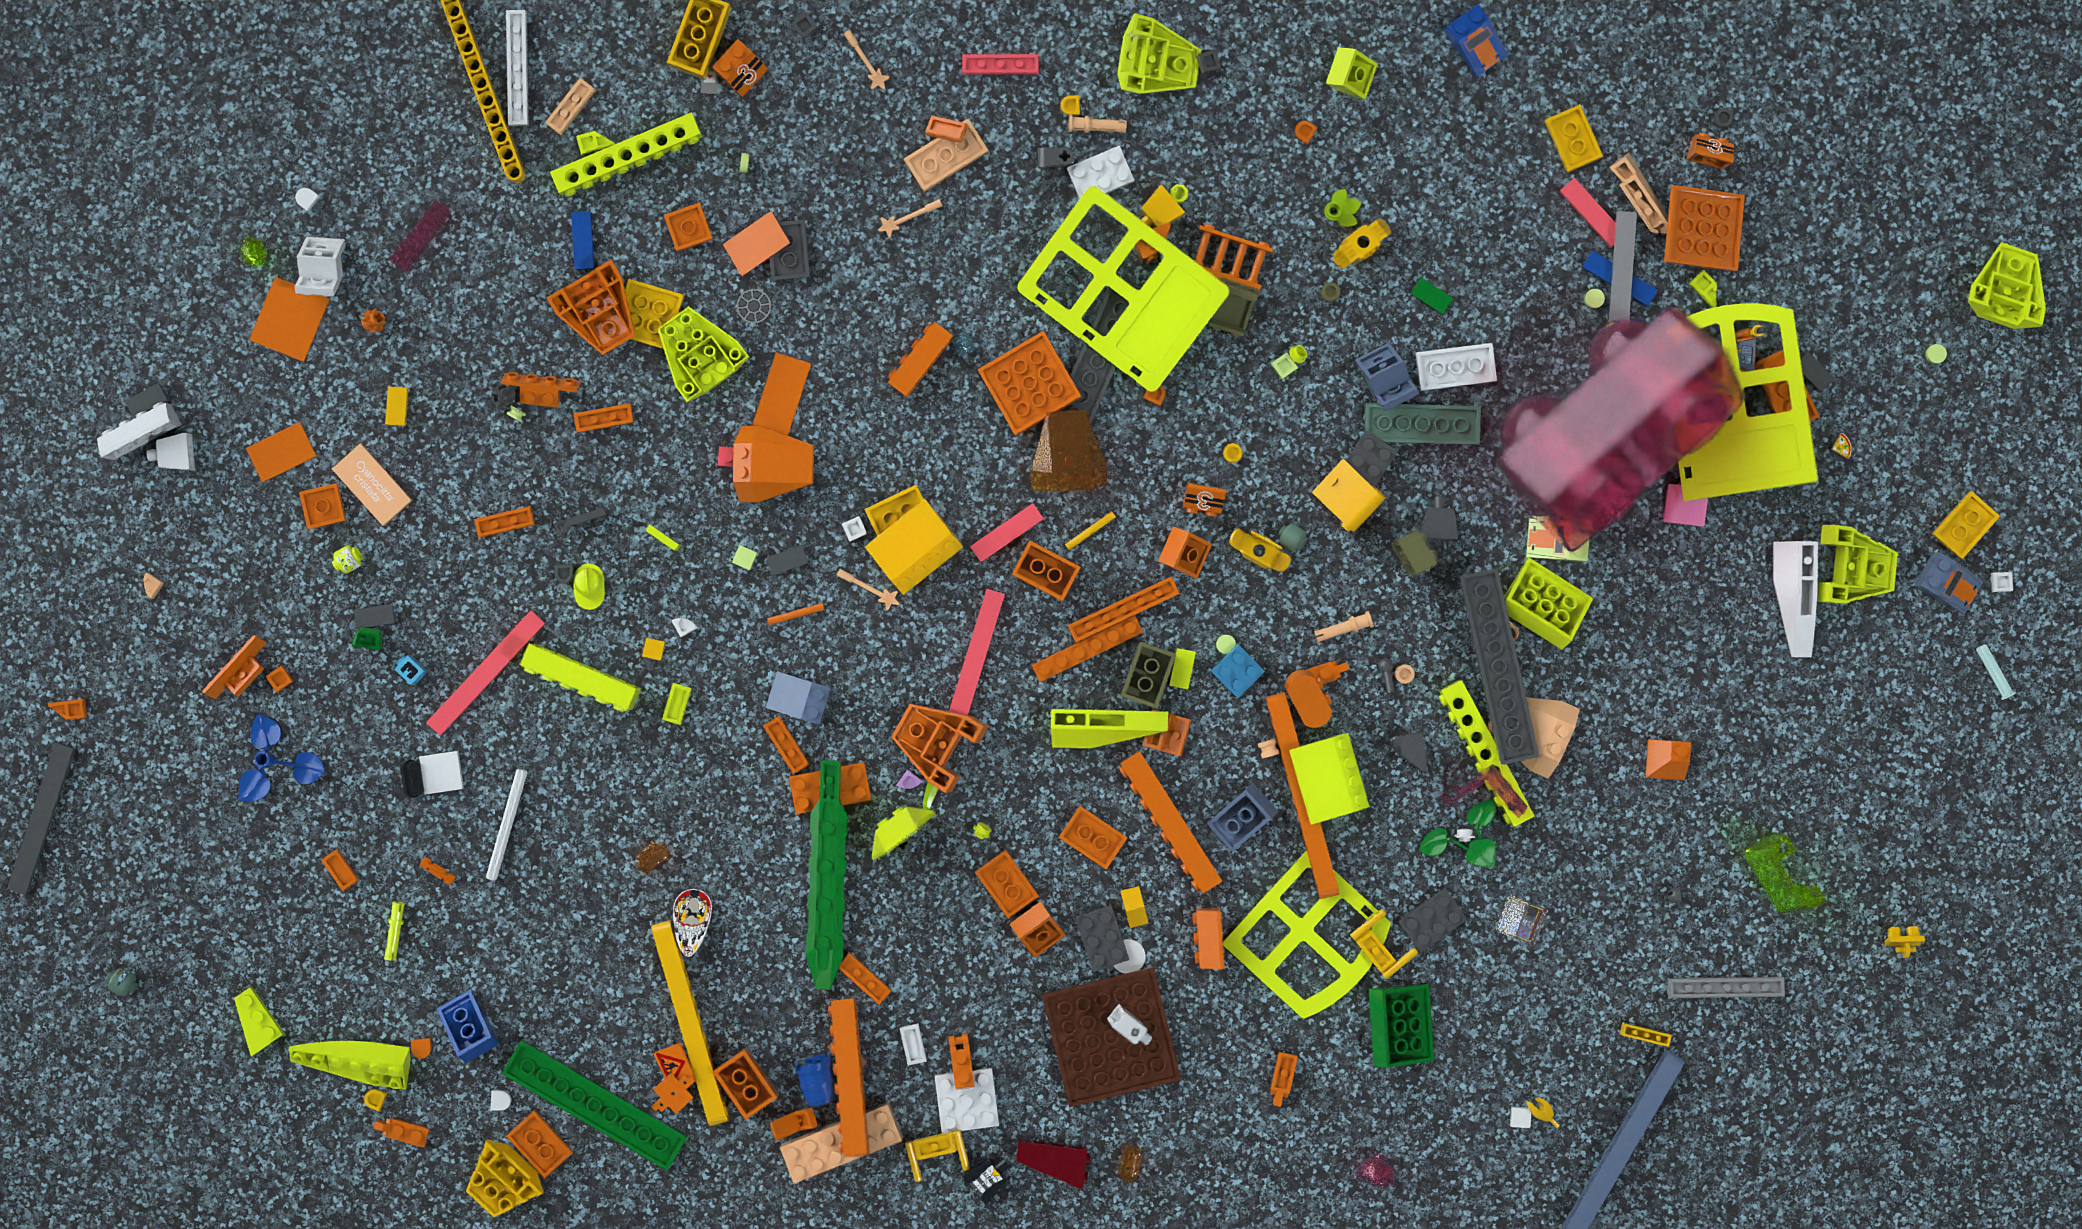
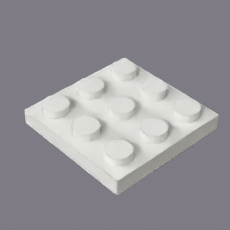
(967, 1107)

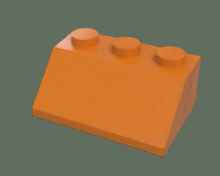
(1208, 938)

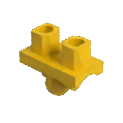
(1912, 939)

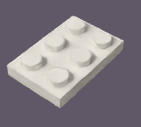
(1105, 170)

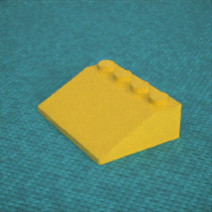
(914, 546)

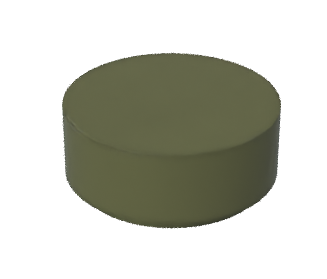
(1330, 291)

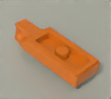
(1328, 671)
(1283, 1077)
(403, 1131)

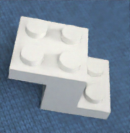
(320, 266)

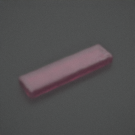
(420, 236)

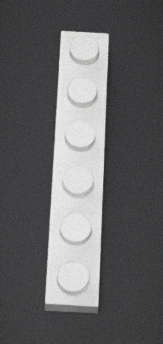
(517, 67)

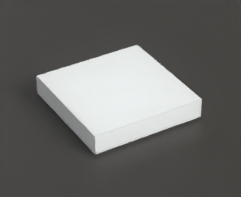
(441, 772)

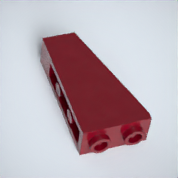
(1056, 1160)

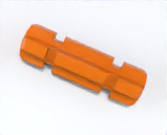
(437, 871)

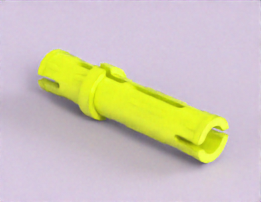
(395, 923)

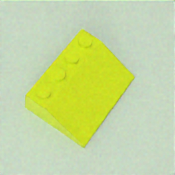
(1546, 604)
(1329, 778)

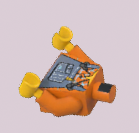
(1746, 347)

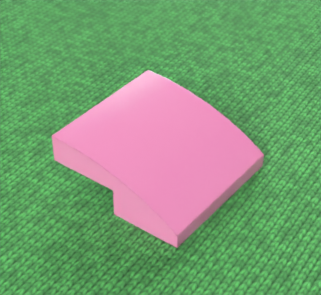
(1683, 512)

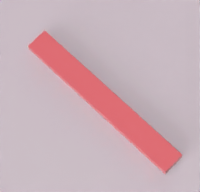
(977, 652)
(485, 673)

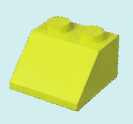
(1351, 72)

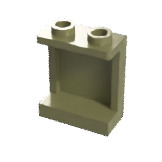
(1235, 310)

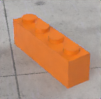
(920, 360)

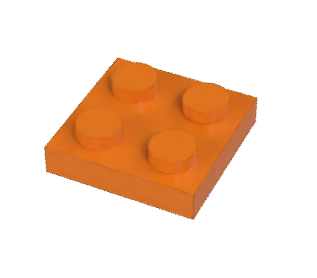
(688, 227)
(322, 506)

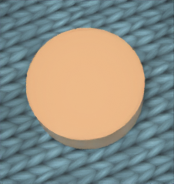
(1404, 674)

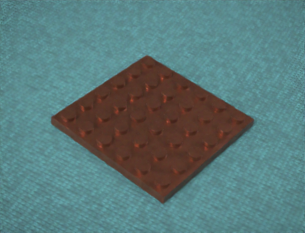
(1093, 1055)

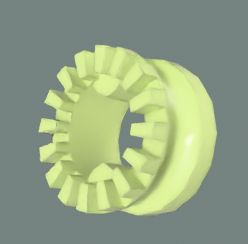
(515, 413)

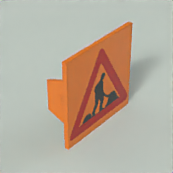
(674, 1061)

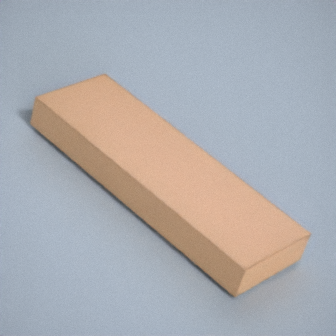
(570, 106)

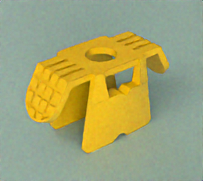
(1350, 250)
(1271, 559)

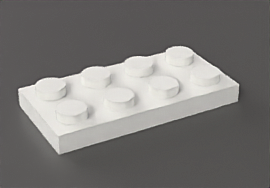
(1456, 367)

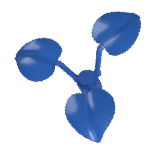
(253, 783)

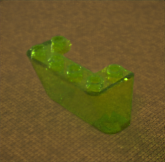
(1765, 862)

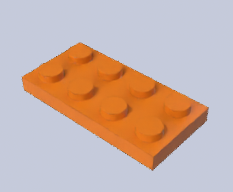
(1778, 392)
(854, 787)

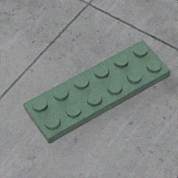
(1424, 424)

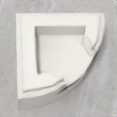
(684, 626)

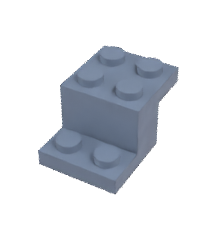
(1387, 376)

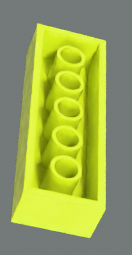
(580, 676)

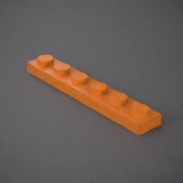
(1123, 609)
(1087, 648)

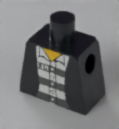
(987, 1178)

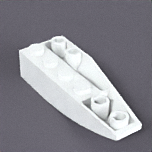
(1796, 591)

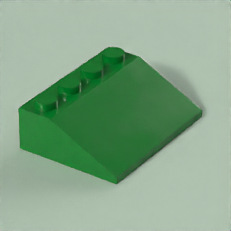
(1401, 1025)

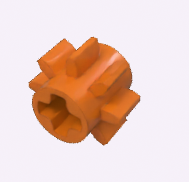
(373, 320)

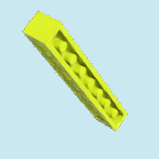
(562, 175)
(1486, 741)

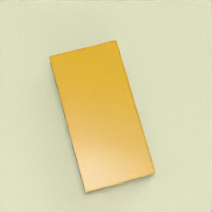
(396, 406)

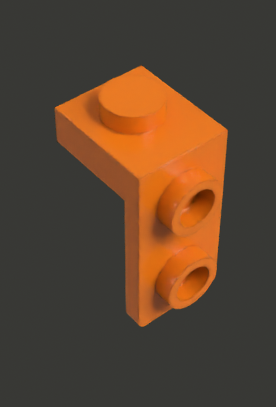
(793, 1122)

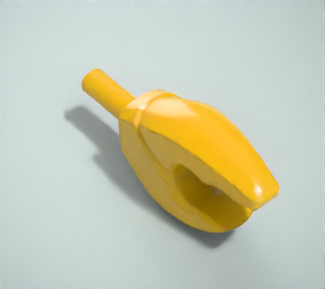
(1544, 1113)

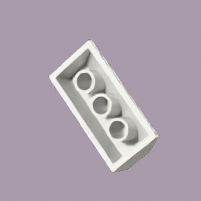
(138, 431)

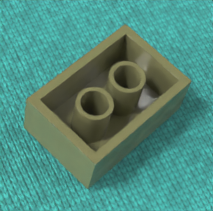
(1414, 553)
(1148, 675)

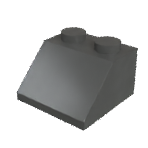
(1411, 748)

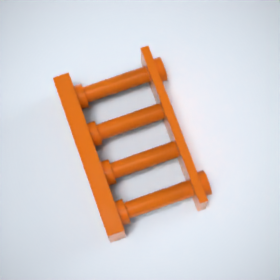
(1261, 247)

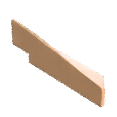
(1641, 194)

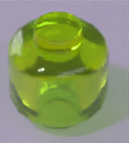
(253, 252)

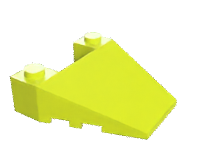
(1860, 566)

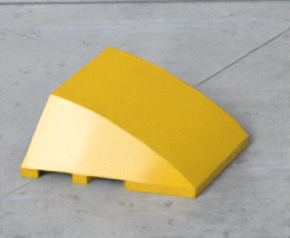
(502, 1179)

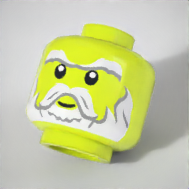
(347, 559)

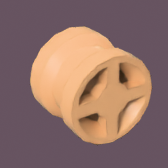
(1268, 748)

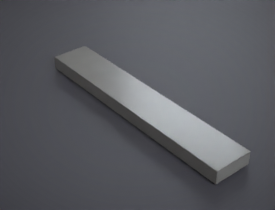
(1622, 265)
(1726, 987)

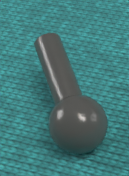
(1385, 666)

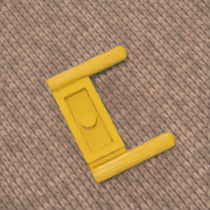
(1376, 950)
(936, 1146)

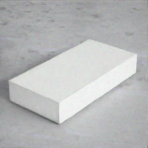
(913, 1044)

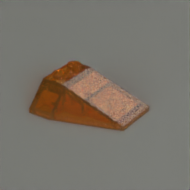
(1067, 454)

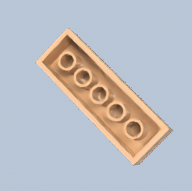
(821, 1148)

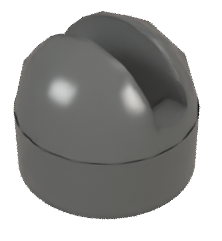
(1674, 895)

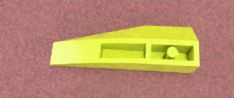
(1103, 727)
(357, 1060)

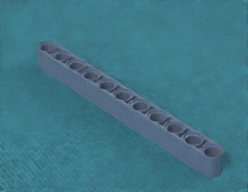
(1624, 1141)

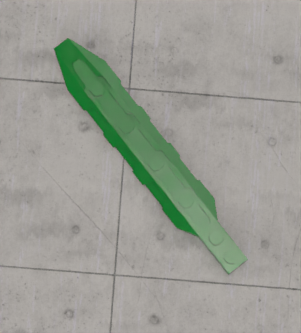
(827, 874)

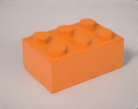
(1046, 570)
(746, 1083)

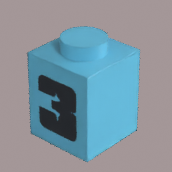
(410, 669)

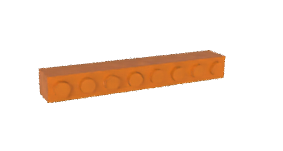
(1170, 821)
(849, 1078)

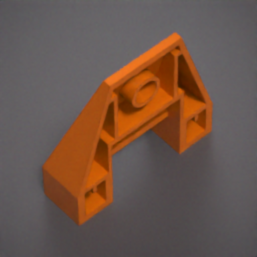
(930, 738)

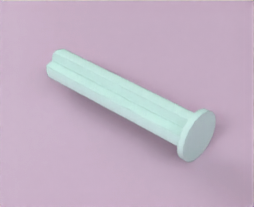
(1995, 671)

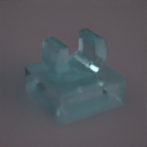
(964, 345)

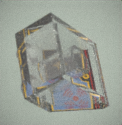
(1521, 920)

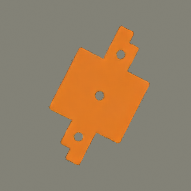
(665, 1089)

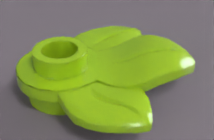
(1345, 208)

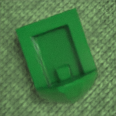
(367, 638)

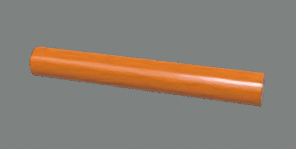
(795, 614)

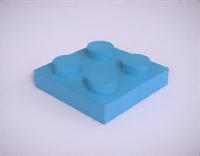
(1237, 671)

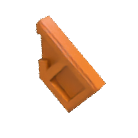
(70, 709)

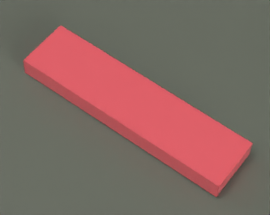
(1000, 64)
(1590, 210)
(1006, 532)

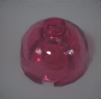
(1376, 1171)

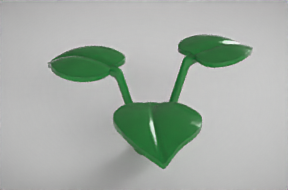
(1480, 851)

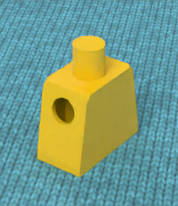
(1161, 208)

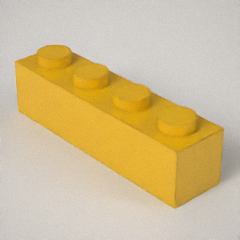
(1645, 1034)

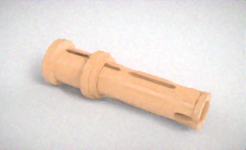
(1087, 124)
(1353, 624)

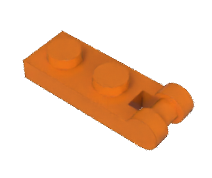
(961, 1062)

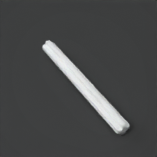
(506, 824)

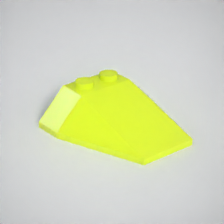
(1156, 58)
(2010, 289)
(898, 828)

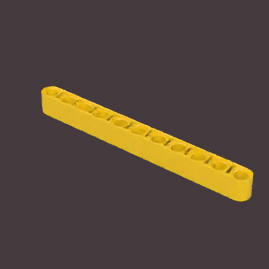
(486, 92)
(690, 1023)

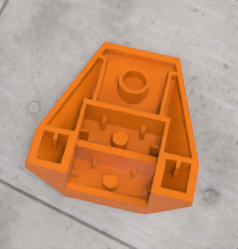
(596, 308)
(770, 464)

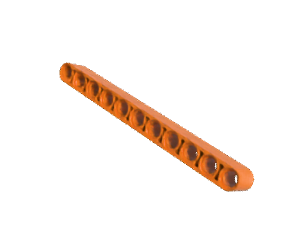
(1312, 833)

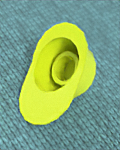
(589, 586)

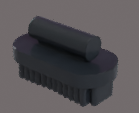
(412, 778)

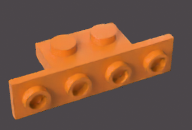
(540, 390)
(239, 671)

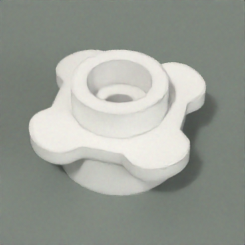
(1464, 834)

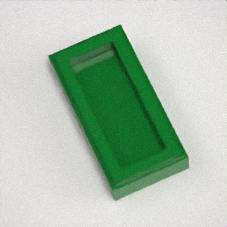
(1431, 296)

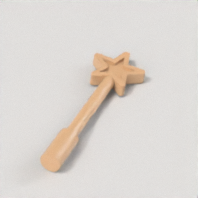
(876, 77)
(890, 225)
(886, 597)

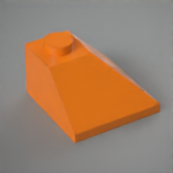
(1667, 759)

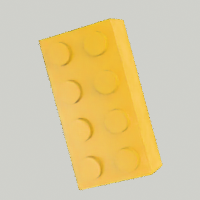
(699, 37)

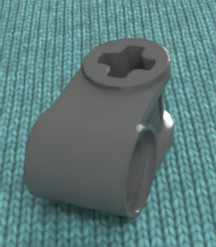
(1050, 158)

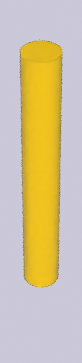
(1090, 530)

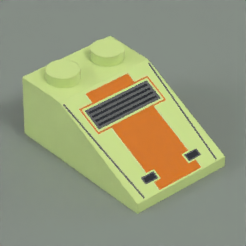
(1543, 545)

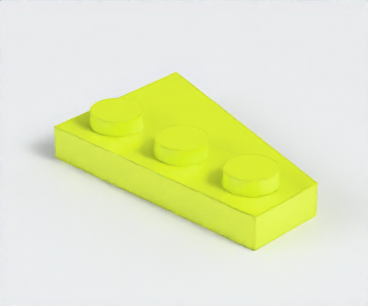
(257, 1022)

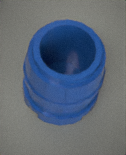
(817, 1080)

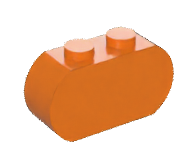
(1308, 698)

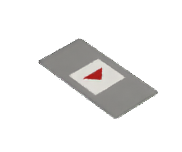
(710, 85)

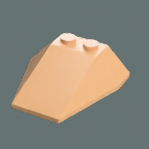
(1553, 727)

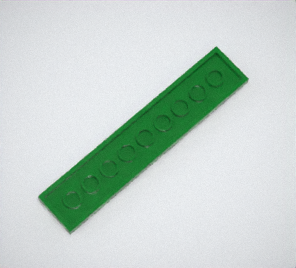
(594, 1104)

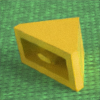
(1134, 907)

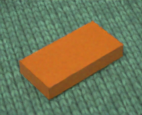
(946, 129)
(340, 869)

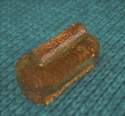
(651, 856)
(1129, 1163)

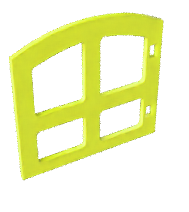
(1303, 930)

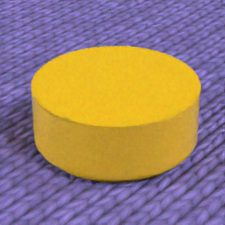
(1232, 453)

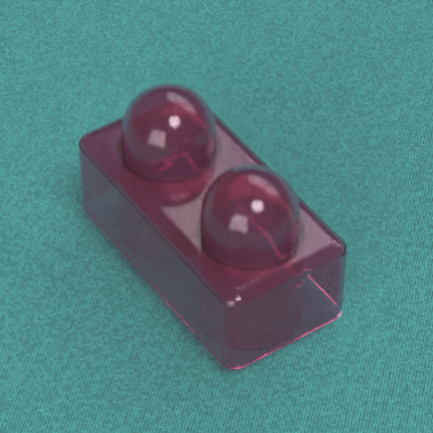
(1645, 406)

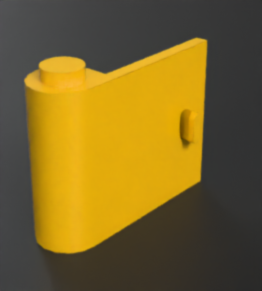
(1350, 497)

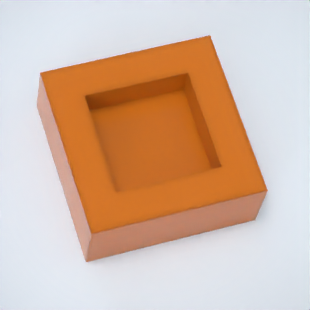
(279, 678)

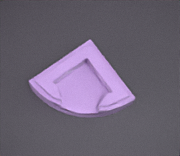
(909, 780)

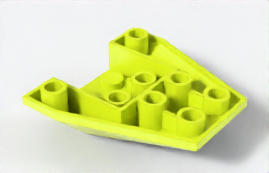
(699, 353)

